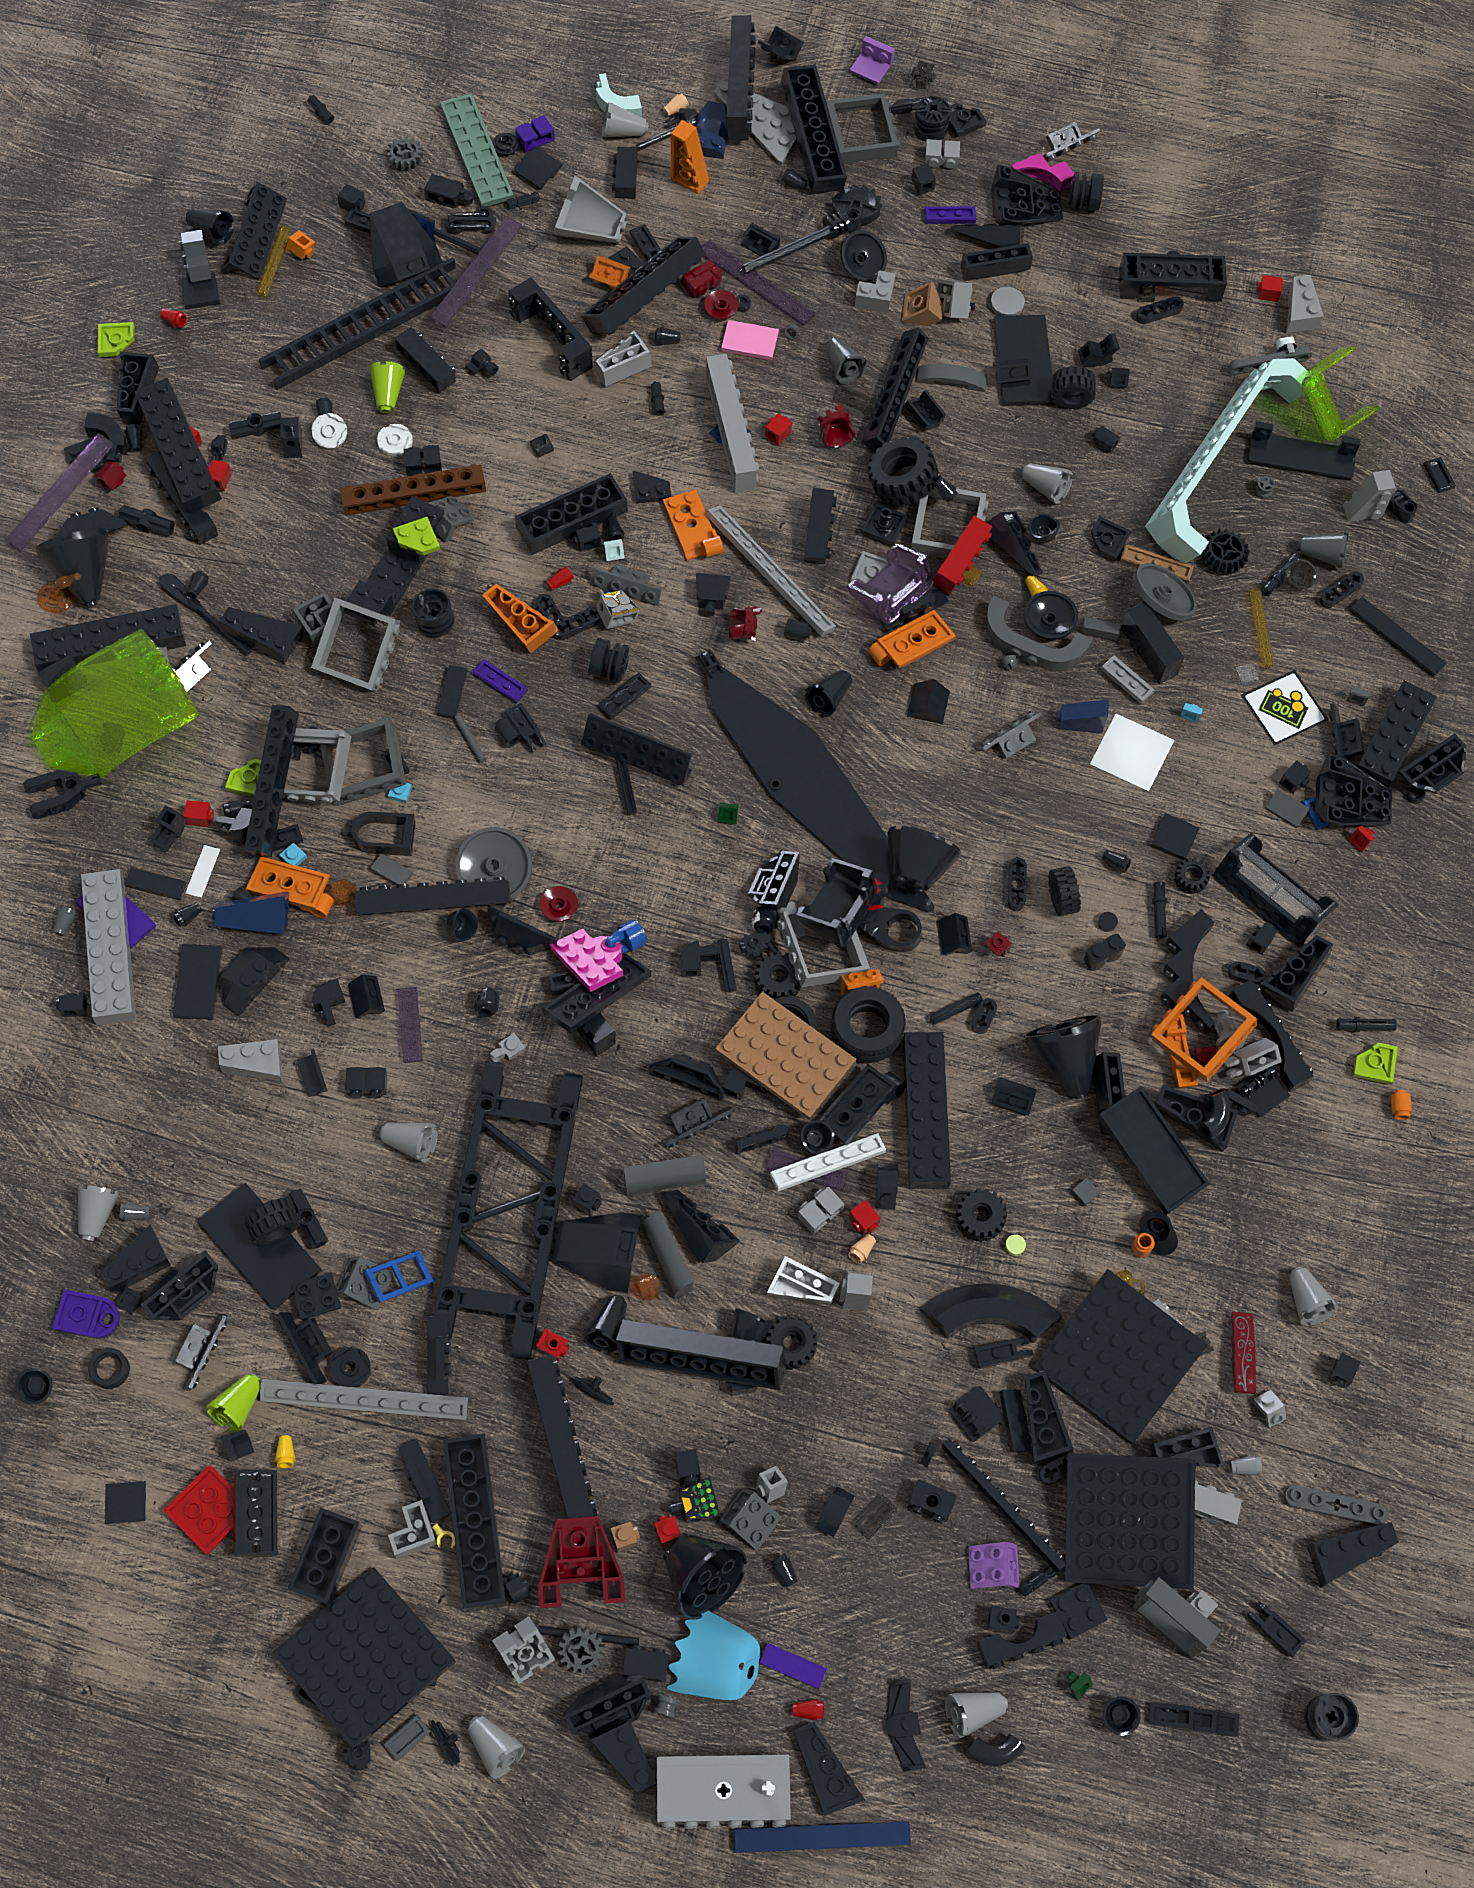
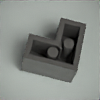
(195, 258)
(312, 617)

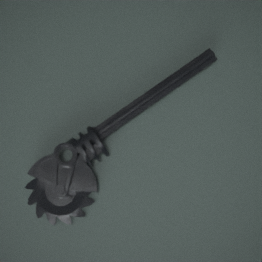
(850, 210)

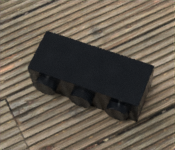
(625, 172)

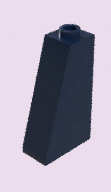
(257, 913)

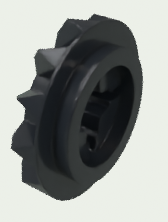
(502, 139)

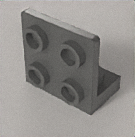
(355, 1285)
(750, 1518)

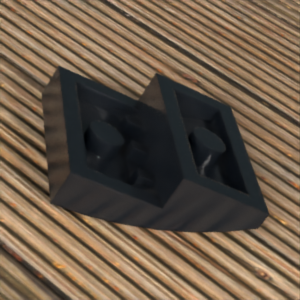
(538, 167)

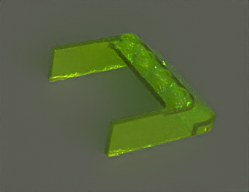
(1322, 403)

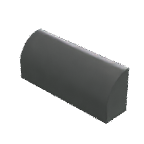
(664, 1175)
(667, 1254)

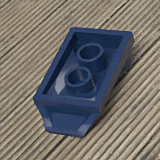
(713, 129)

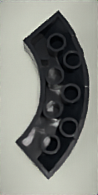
(991, 1305)

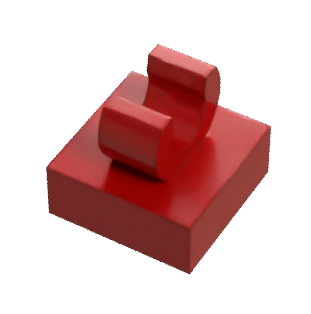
(1362, 838)

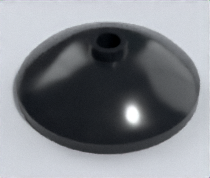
(869, 251)
(1052, 607)

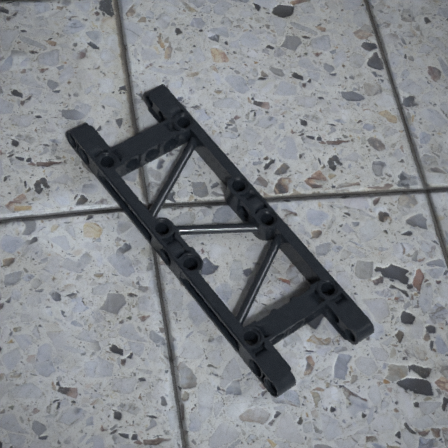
(520, 1111)

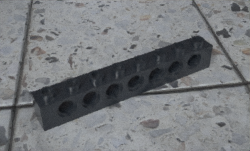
(895, 389)
(271, 781)

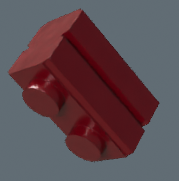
(702, 278)

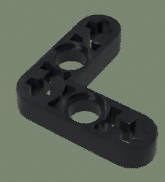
(562, 623)

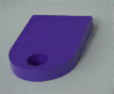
(84, 1315)

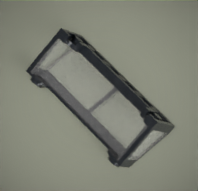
(1272, 891)

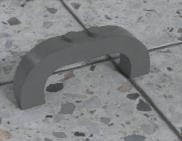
(1028, 649)

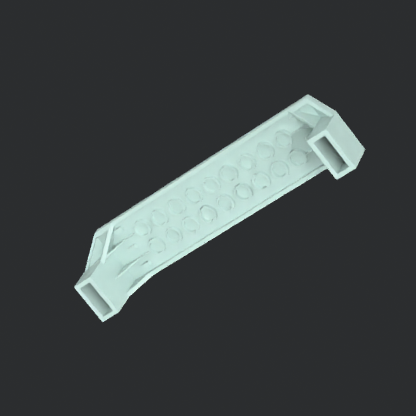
(1171, 520)

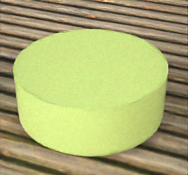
(1015, 1245)

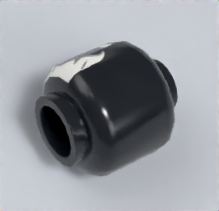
(764, 919)

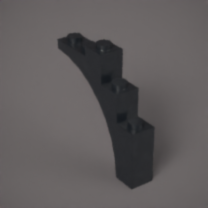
(1180, 968)

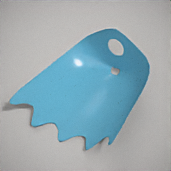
(713, 1658)

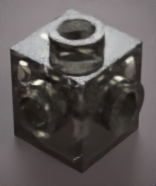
(923, 75)

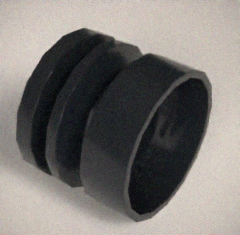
(931, 118)
(1086, 191)
(433, 612)
(605, 659)
(1340, 1709)

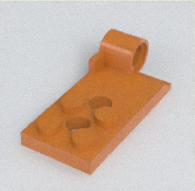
(694, 541)
(901, 647)
(304, 892)

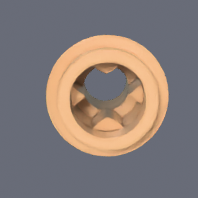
(675, 104)
(861, 1250)

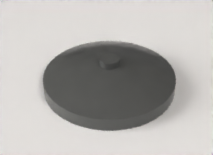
(1165, 592)
(495, 854)

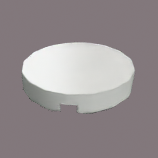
(329, 431)
(394, 439)

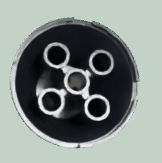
(919, 857)
(703, 1573)

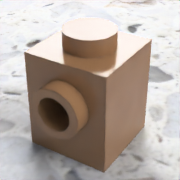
(625, 1536)

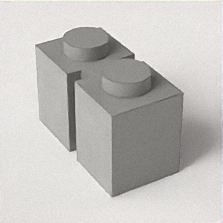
(950, 154)
(823, 1207)

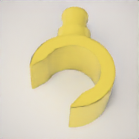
(441, 1533)

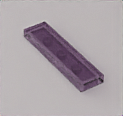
(410, 1025)
(834, 1179)

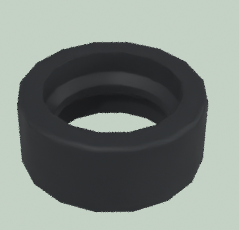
(100, 1355)

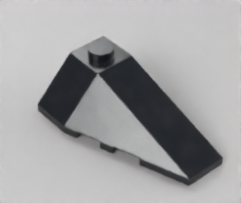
(1009, 534)

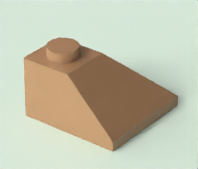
(922, 306)

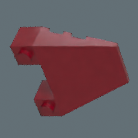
(580, 1554)

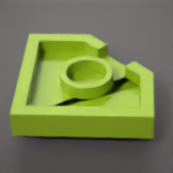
(114, 338)
(417, 536)
(244, 779)
(1377, 1064)

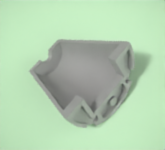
(589, 215)

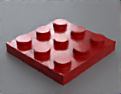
(204, 1510)

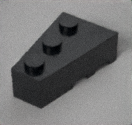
(598, 1034)

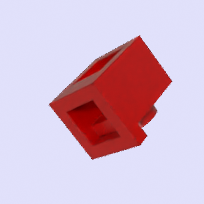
(543, 1345)

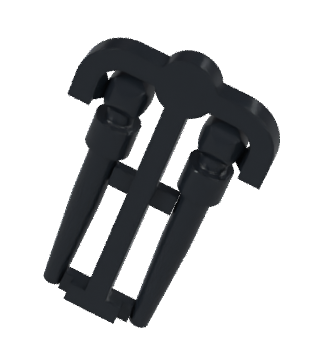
(474, 217)

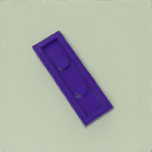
(950, 215)
(500, 681)
(793, 1666)

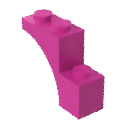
(1037, 167)

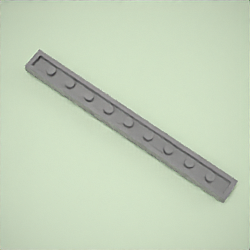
(770, 570)
(364, 1399)

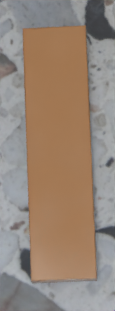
(1136, 557)

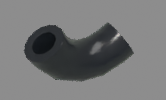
(1218, 1116)
(997, 1754)

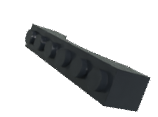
(199, 522)
(1293, 1069)

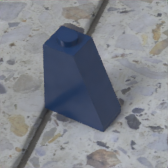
(1083, 716)

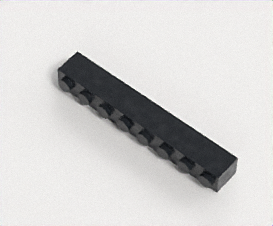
(432, 897)

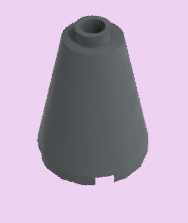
(845, 361)
(1325, 548)

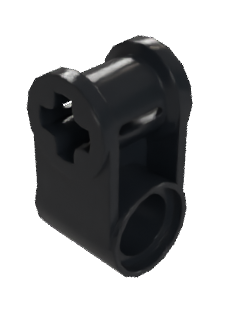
(1402, 506)

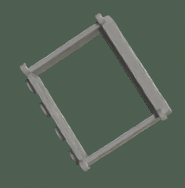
(320, 736)

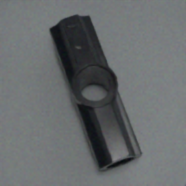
(248, 426)
(146, 520)
(312, 1229)

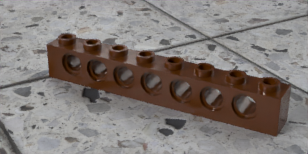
(390, 499)

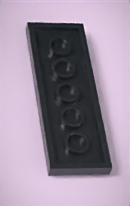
(581, 1005)

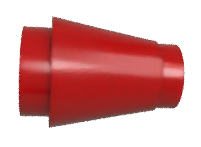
(174, 317)
(560, 578)
(809, 1709)

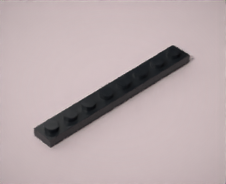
(1010, 1511)

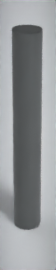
(469, 737)

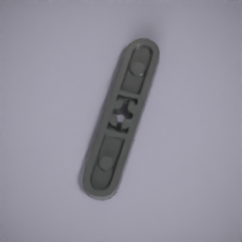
(1254, 362)
(1356, 1510)

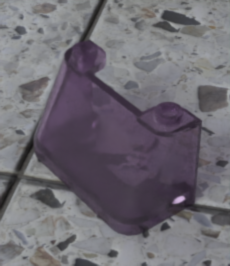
(896, 585)

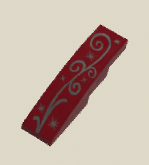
(1243, 1353)

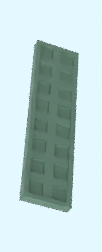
(476, 150)

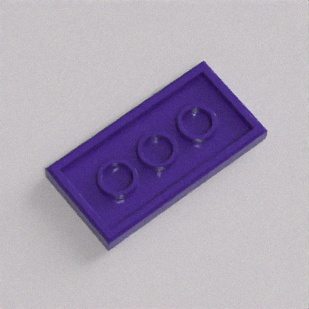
(138, 922)

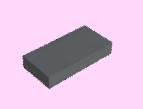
(391, 870)
(407, 1738)

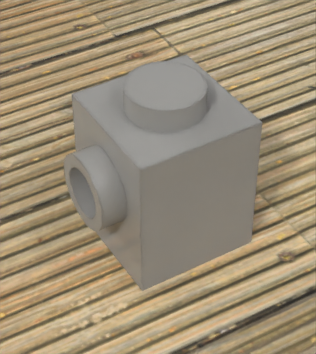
(771, 1484)
(1202, 1603)

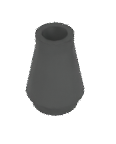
(64, 919)
(132, 1211)

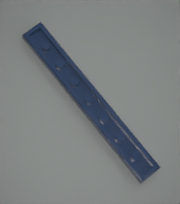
(822, 1837)

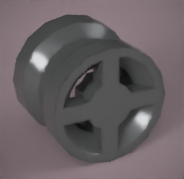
(1265, 482)
(666, 1706)

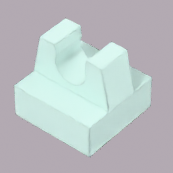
(614, 550)

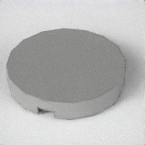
(1007, 301)

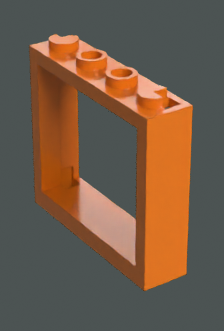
(1226, 1050)

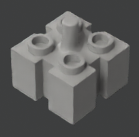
(523, 1650)

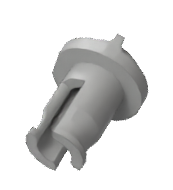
(1225, 1028)

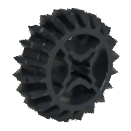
(1235, 556)

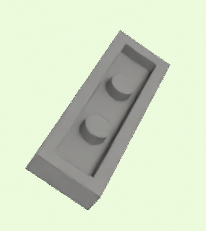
(1127, 679)

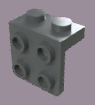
(454, 516)

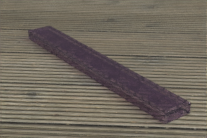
(476, 272)
(758, 283)
(59, 492)

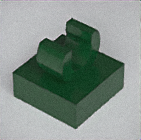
(728, 813)
(1079, 1685)

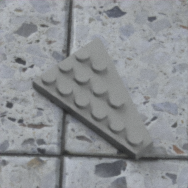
(770, 124)

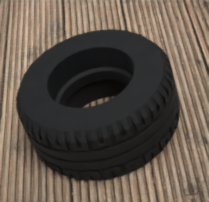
(868, 1000)

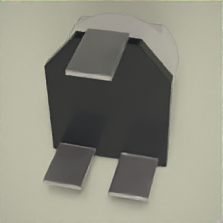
(1286, 343)

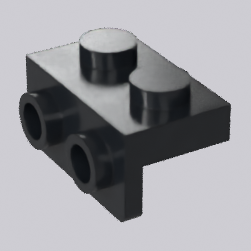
(925, 411)

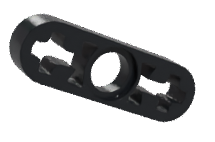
(1165, 305)
(1344, 582)
(1012, 891)

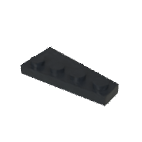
(830, 1780)

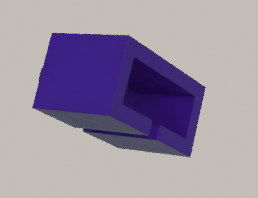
(535, 134)

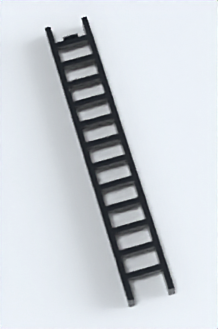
(352, 317)

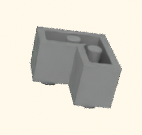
(876, 296)
(956, 297)
(417, 1535)

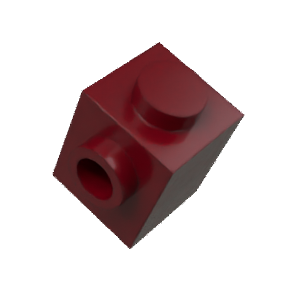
(110, 475)

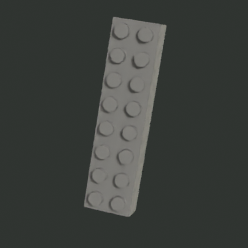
(731, 423)
(108, 947)

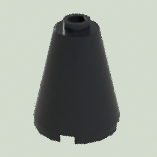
(214, 224)
(828, 692)
(605, 1325)
(749, 1326)

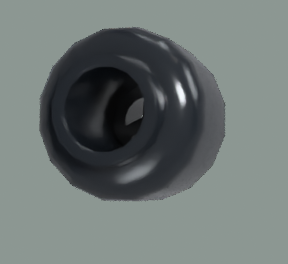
(486, 1002)

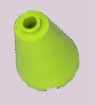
(386, 384)
(235, 1403)

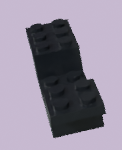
(395, 569)

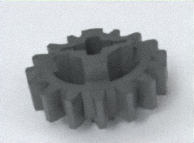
(404, 152)
(589, 1652)

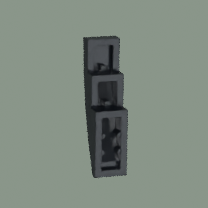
(1194, 1719)

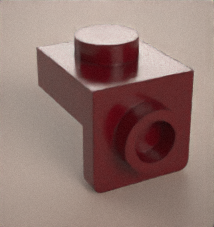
(998, 944)
(1204, 1055)

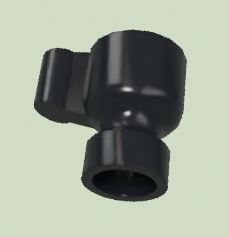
(482, 361)

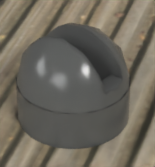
(796, 331)
(1009, 661)

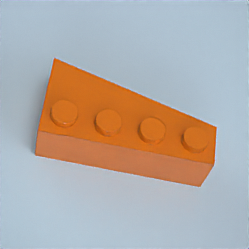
(687, 158)
(523, 621)

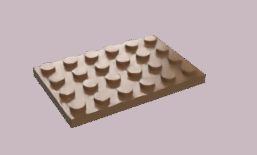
(785, 1055)

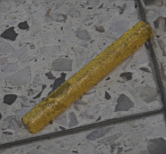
(273, 261)
(1261, 627)

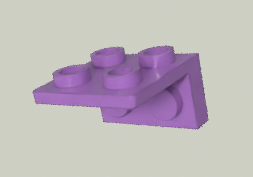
(873, 61)
(994, 1565)

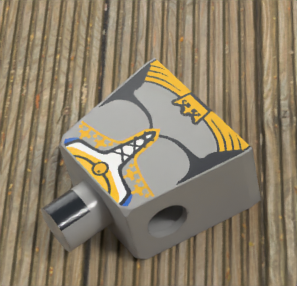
(616, 608)

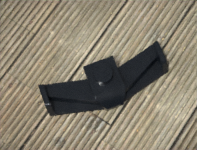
(903, 1725)

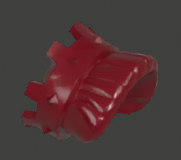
(836, 428)
(743, 623)

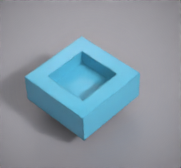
(1191, 712)
(400, 793)
(293, 855)

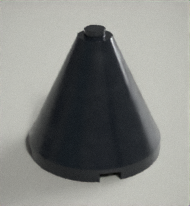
(79, 553)
(1068, 1051)

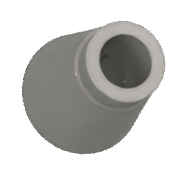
(1248, 1465)

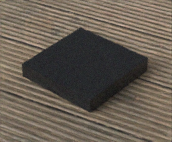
(200, 292)
(1175, 836)

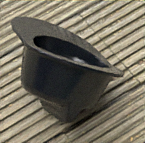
(1161, 1229)

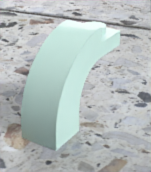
(605, 95)

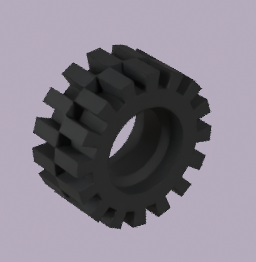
(1193, 886)

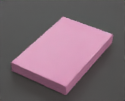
(750, 340)

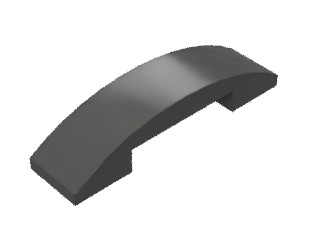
(952, 374)

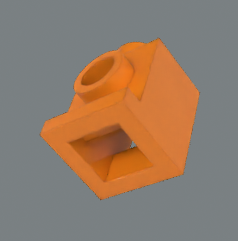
(300, 245)

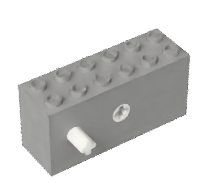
(755, 1786)

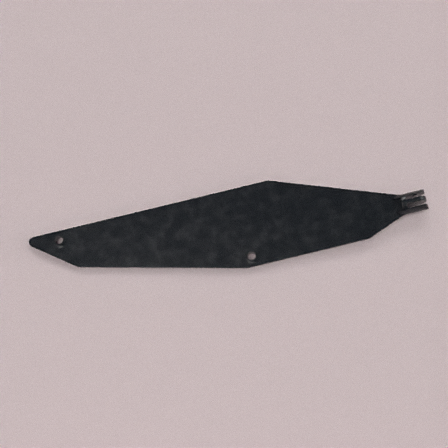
(806, 774)

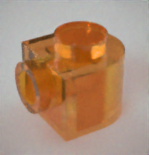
(342, 891)
(648, 1286)

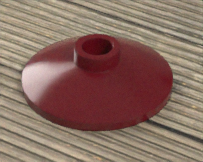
(723, 299)
(556, 896)

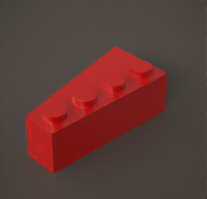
(962, 554)

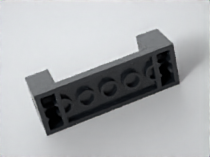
(1172, 270)
(529, 299)

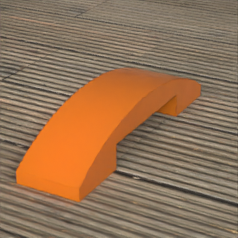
(1177, 1035)

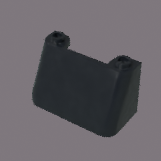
(840, 902)

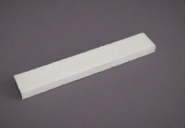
(827, 1162)

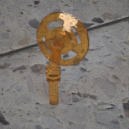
(56, 593)

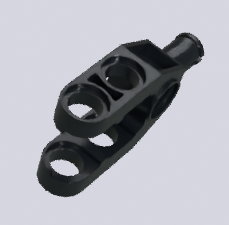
(63, 802)

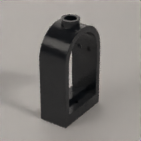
(403, 849)

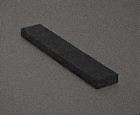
(1398, 636)

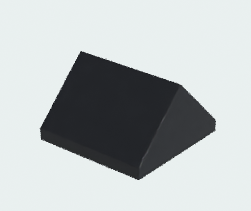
(928, 701)

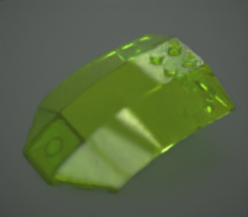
(110, 707)

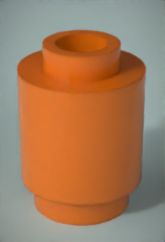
(1401, 1105)
(1142, 1245)

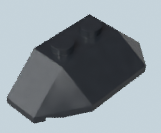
(94, 519)
(1437, 766)
(776, 880)
(518, 934)
(250, 975)
(688, 1074)
(182, 1288)
(607, 1706)

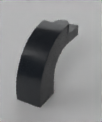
(107, 427)

